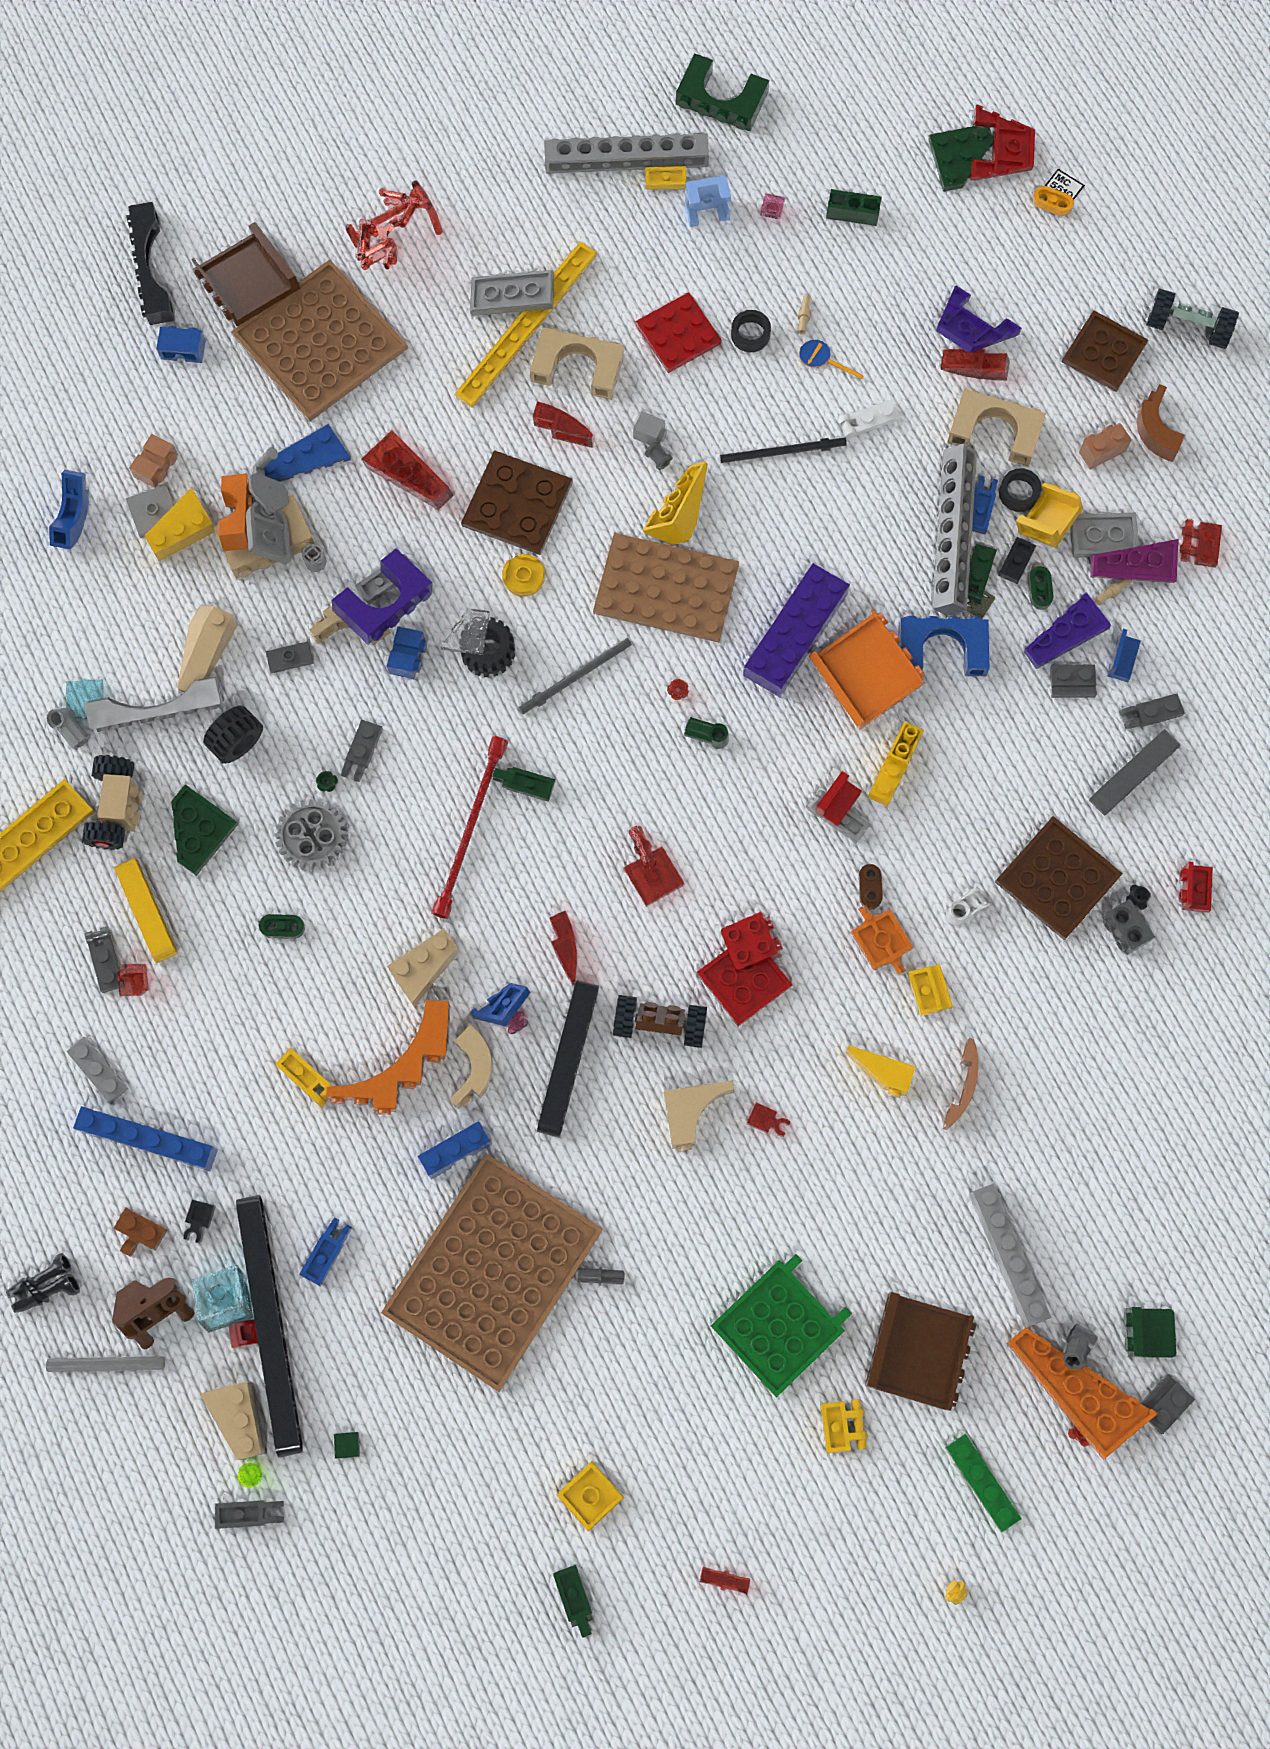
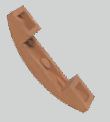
(969, 1058)

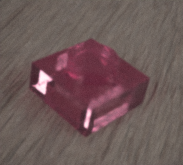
(772, 206)

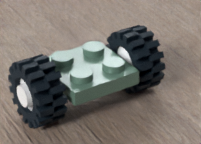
(1222, 327)

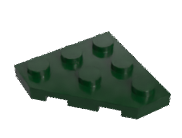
(955, 152)
(198, 829)

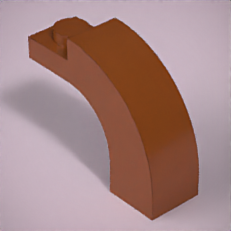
(1153, 432)

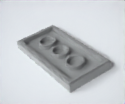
(512, 293)

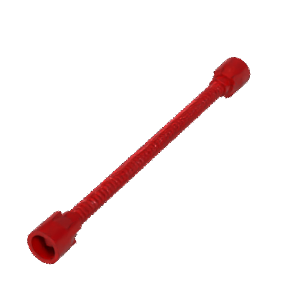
(443, 904)

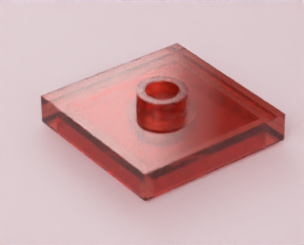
(654, 882)

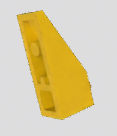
(886, 1072)

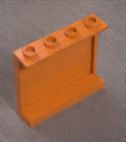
(868, 670)

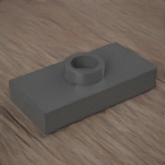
(289, 657)

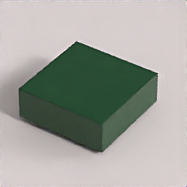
(346, 1445)

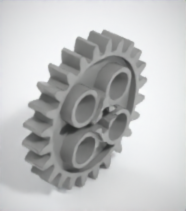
(293, 844)

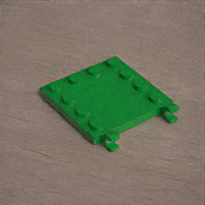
(779, 1327)

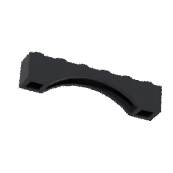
(145, 228)

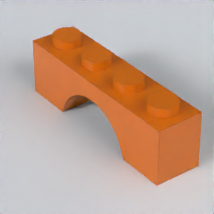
(238, 496)

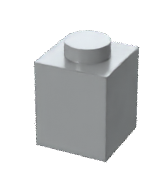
(649, 429)

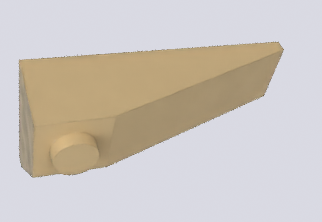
(205, 643)

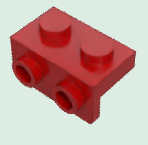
(1196, 887)

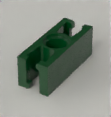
(866, 208)

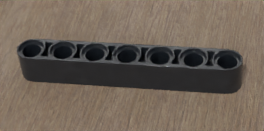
(567, 1059)

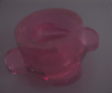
(517, 1023)

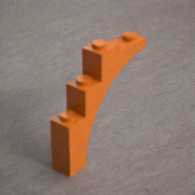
(407, 1070)

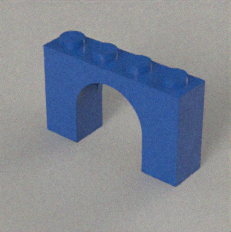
(970, 633)

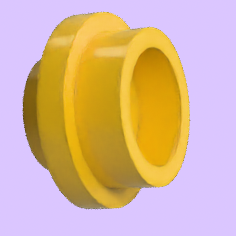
(956, 1592)

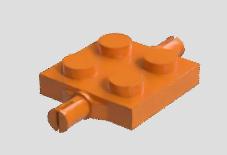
(881, 939)

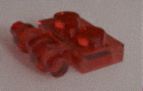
(1207, 545)

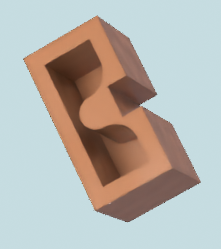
(154, 461)

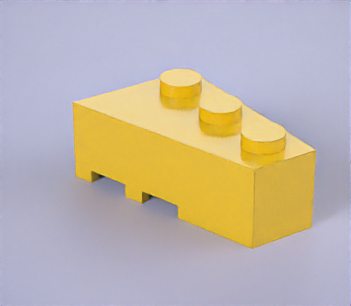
(180, 527)

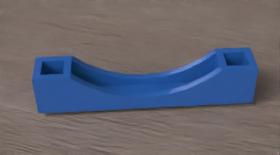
(145, 1138)

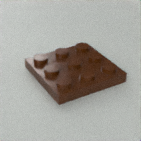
(1105, 351)

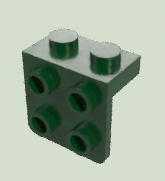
(1150, 1332)

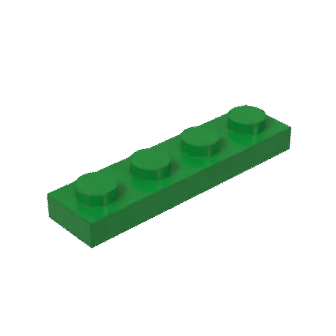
(983, 1483)

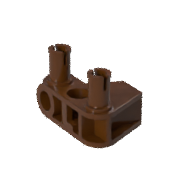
(138, 1302)

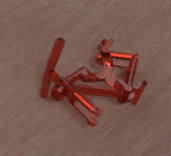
(361, 239)

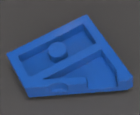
(502, 1005)

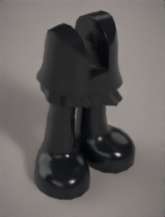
(37, 1295)

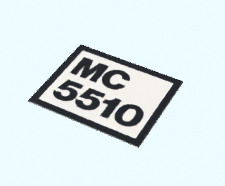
(1065, 183)

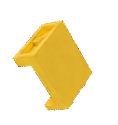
(1051, 515)

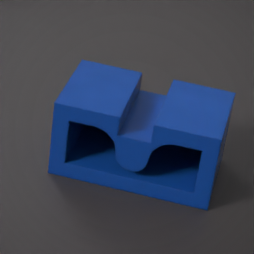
(181, 344)
(406, 653)

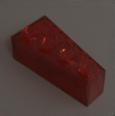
(404, 468)

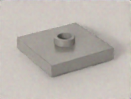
(149, 508)

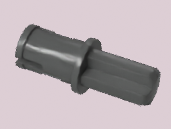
(600, 1276)

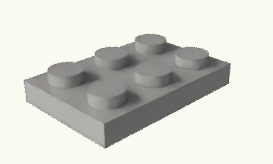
(1103, 533)

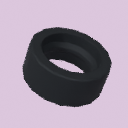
(746, 317)
(1023, 475)

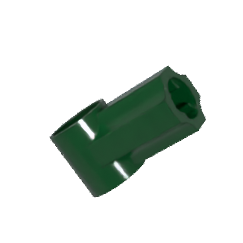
(705, 731)

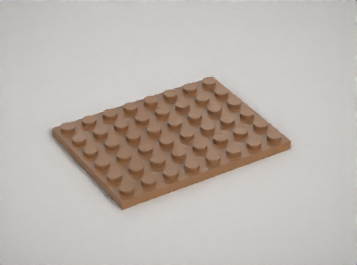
(492, 1272)

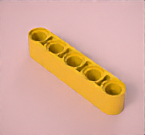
(145, 910)

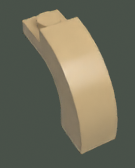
(331, 624)
(477, 1050)

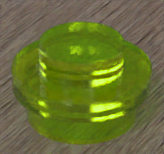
(249, 1475)

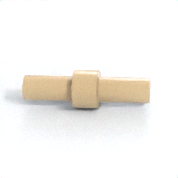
(804, 314)
(1111, 591)

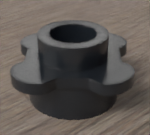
(1140, 891)

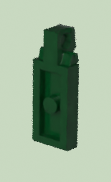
(525, 782)
(574, 1599)

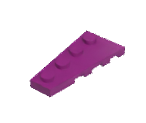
(1141, 563)

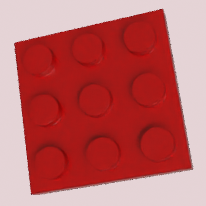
(678, 332)
(745, 990)

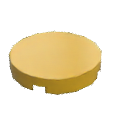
(523, 575)

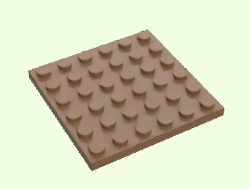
(320, 341)

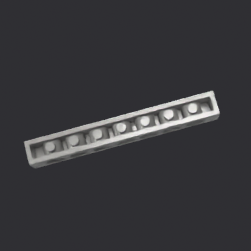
(617, 159)
(954, 530)

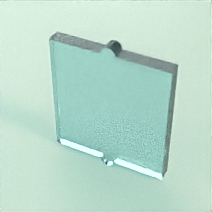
(80, 692)

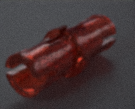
(642, 847)
(724, 1580)

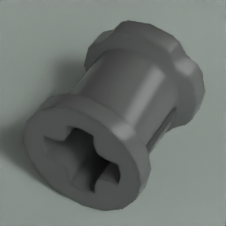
(658, 455)

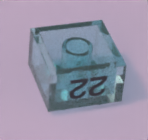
(222, 1298)

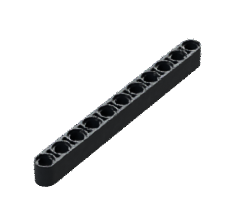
(269, 1326)

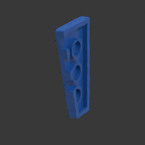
(307, 454)

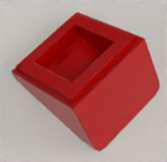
(243, 1334)

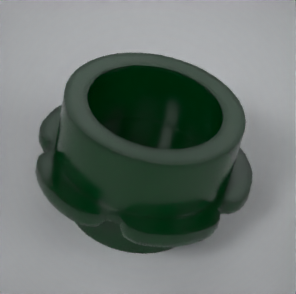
(322, 777)

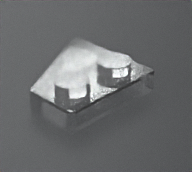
(468, 633)

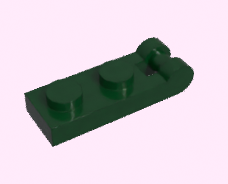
(979, 571)

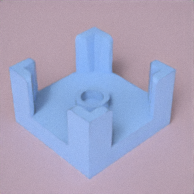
(705, 195)

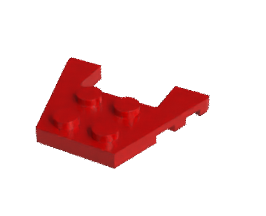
(1012, 146)

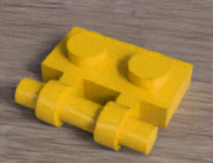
(836, 1428)

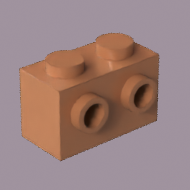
(1105, 445)

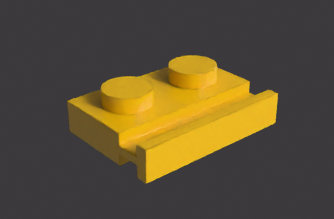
(929, 990)

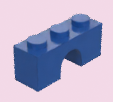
(445, 1154)

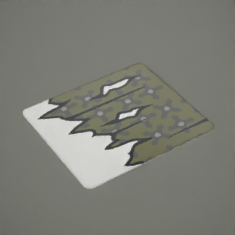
(980, 609)

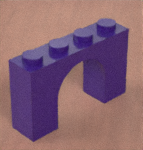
(372, 622)

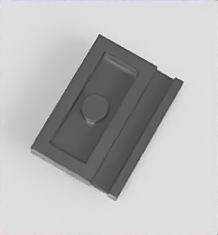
(1073, 681)
(1169, 1401)

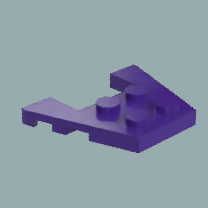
(968, 329)

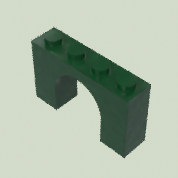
(737, 112)

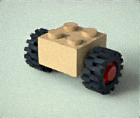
(117, 803)

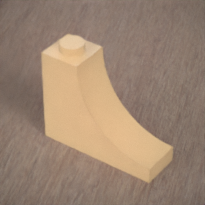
(685, 1108)

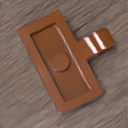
(138, 1230)

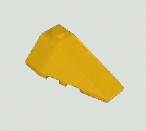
(679, 514)

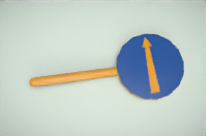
(817, 354)

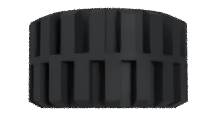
(498, 660)
(233, 734)

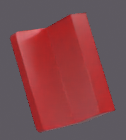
(838, 800)

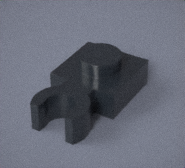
(199, 1216)

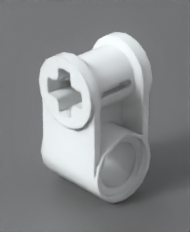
(970, 905)

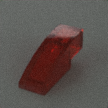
(976, 364)
(562, 425)
(565, 945)

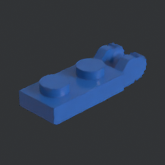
(983, 505)
(324, 1254)

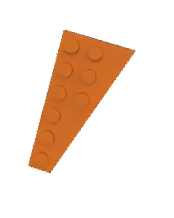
(1089, 1401)

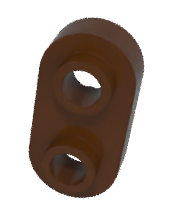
(870, 885)

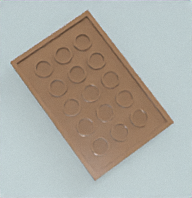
(666, 587)

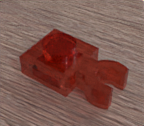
(764, 1119)

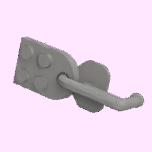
(264, 521)

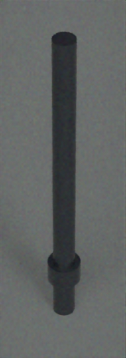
(824, 444)

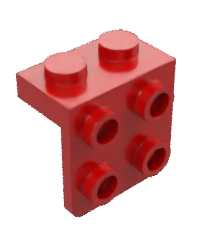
(751, 941)

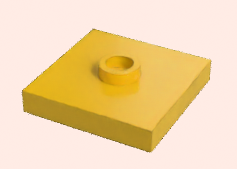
(590, 1496)

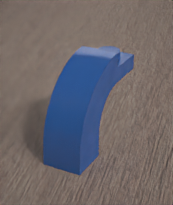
(73, 511)

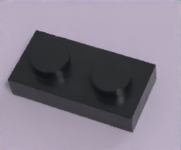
(1017, 560)

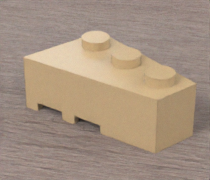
(423, 965)
(237, 1418)

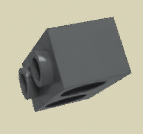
(1133, 924)

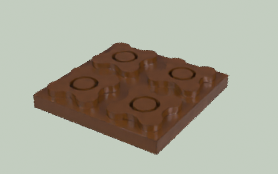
(517, 502)
(1058, 878)

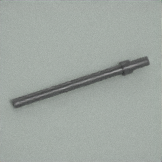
(540, 698)

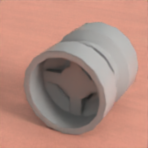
(317, 561)

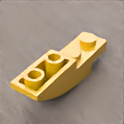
(895, 764)

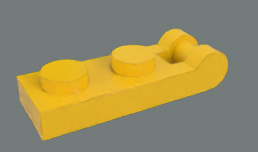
(303, 1075)

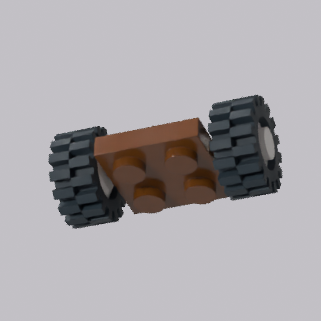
(660, 1019)

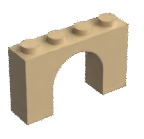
(556, 345)
(1024, 421)
(245, 562)

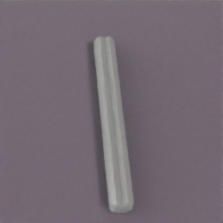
(105, 1364)

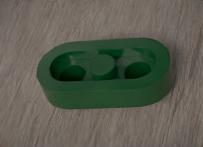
(1040, 589)
(282, 926)

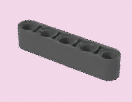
(1134, 772)

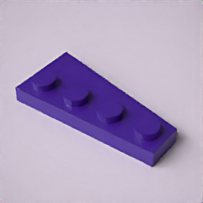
(1069, 631)

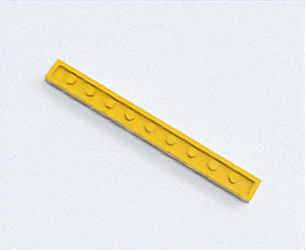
(523, 328)

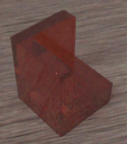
(132, 979)

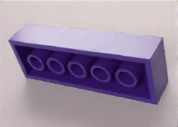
(796, 630)

